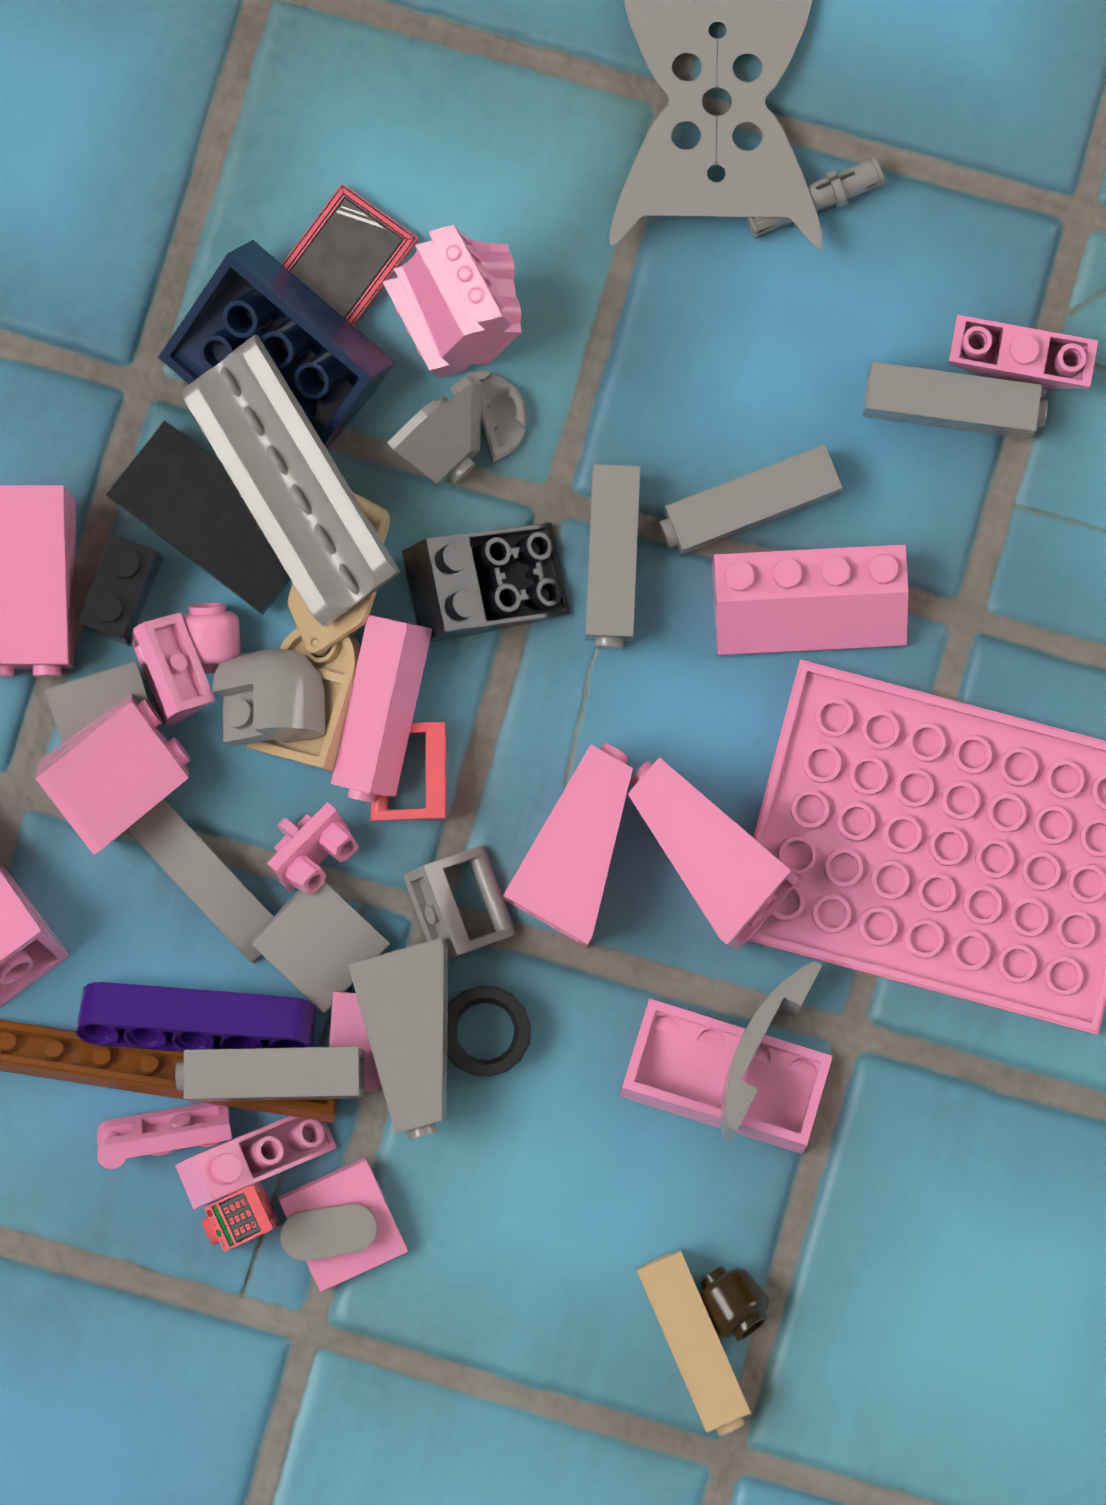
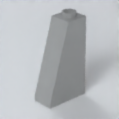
(407, 1028)

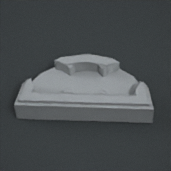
(501, 414)

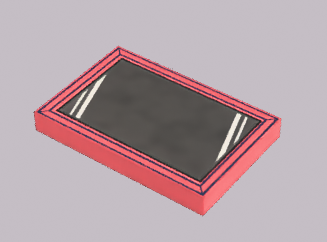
(349, 253)

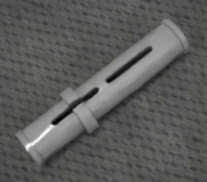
(829, 191)

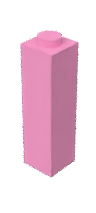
(381, 708)

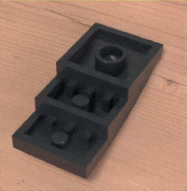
(199, 512)

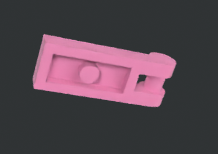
(162, 1132)

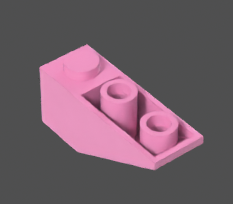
(253, 1158)

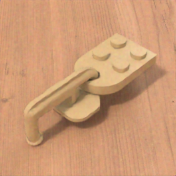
(337, 664)

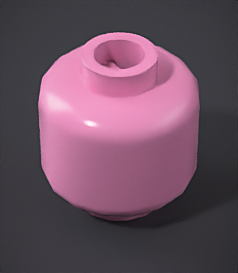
(213, 633)

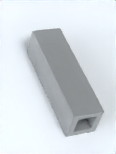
(954, 400)
(751, 501)
(612, 555)
(271, 1074)

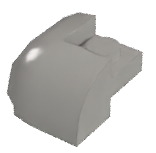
(270, 697)

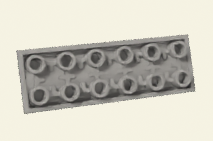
(289, 482)

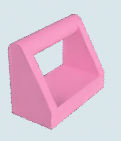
(171, 668)

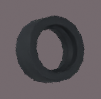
(521, 1035)

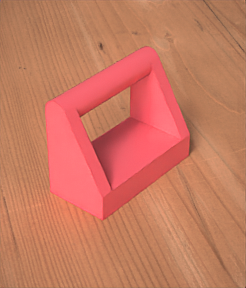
(435, 780)

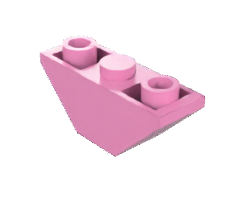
(1022, 354)

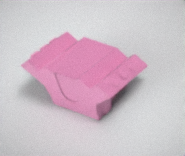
(457, 300)

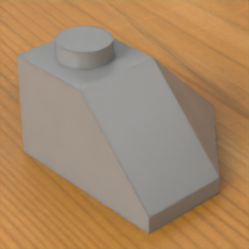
(444, 434)

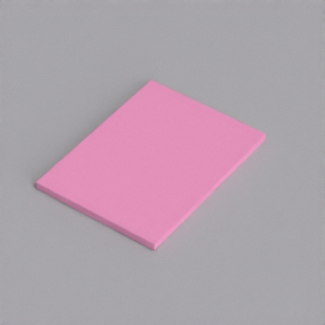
(940, 846)

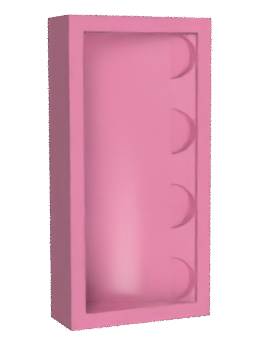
(683, 1067)

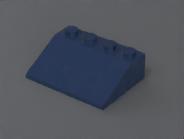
(313, 346)

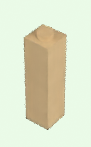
(694, 1343)

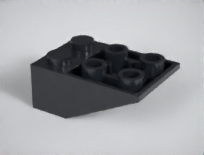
(485, 580)

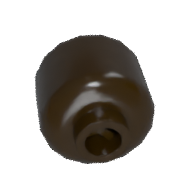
(734, 1302)

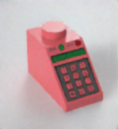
(239, 1217)

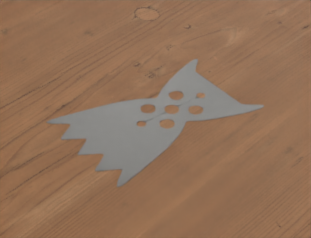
(755, 180)

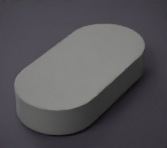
(328, 1231)

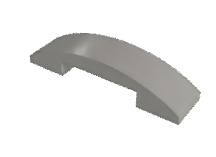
(202, 876)
(786, 998)

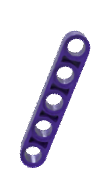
(191, 1018)

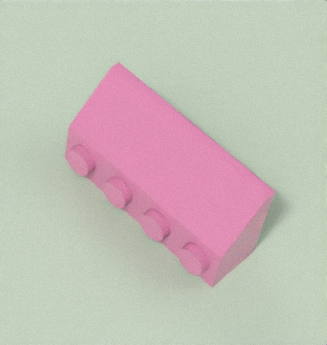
(810, 600)

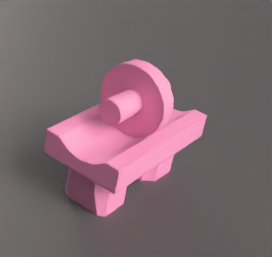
(307, 846)

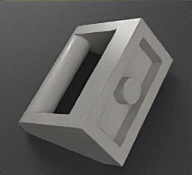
(439, 910)

